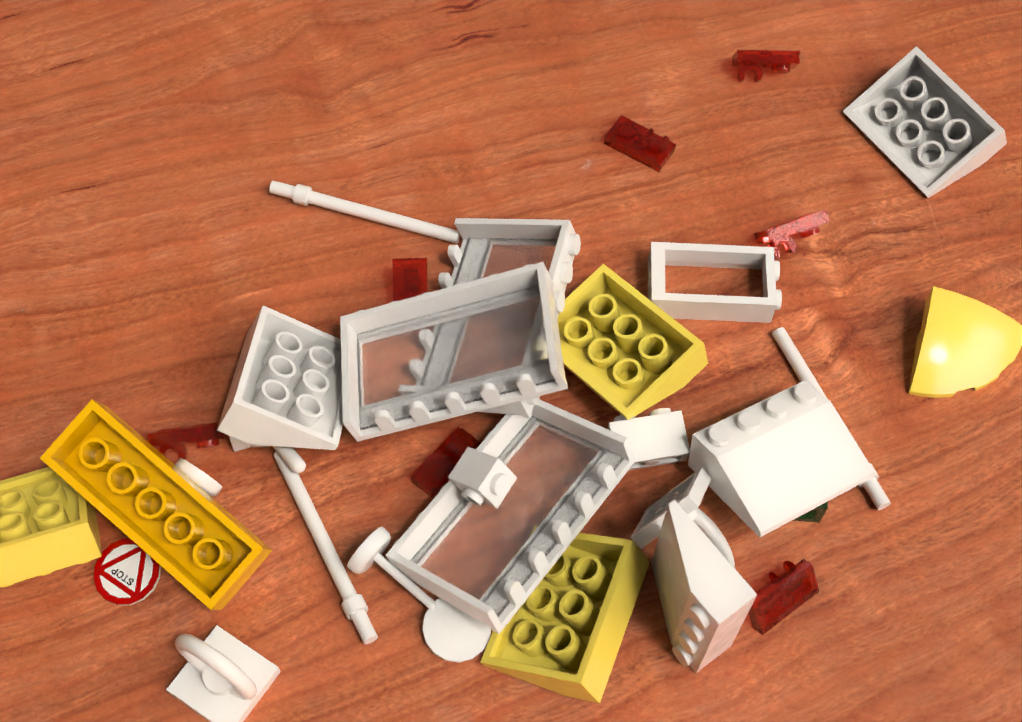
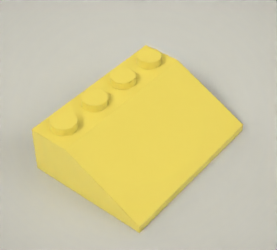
(626, 344)
(44, 526)
(573, 619)

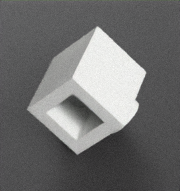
(482, 478)

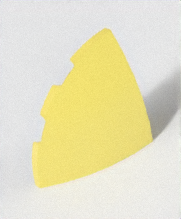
(961, 345)

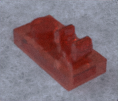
(777, 60)
(640, 143)
(804, 225)
(409, 277)
(204, 434)
(438, 466)
(783, 595)

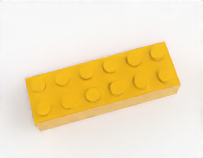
(156, 505)

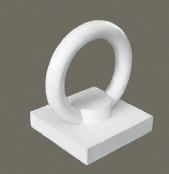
(688, 496)
(221, 676)

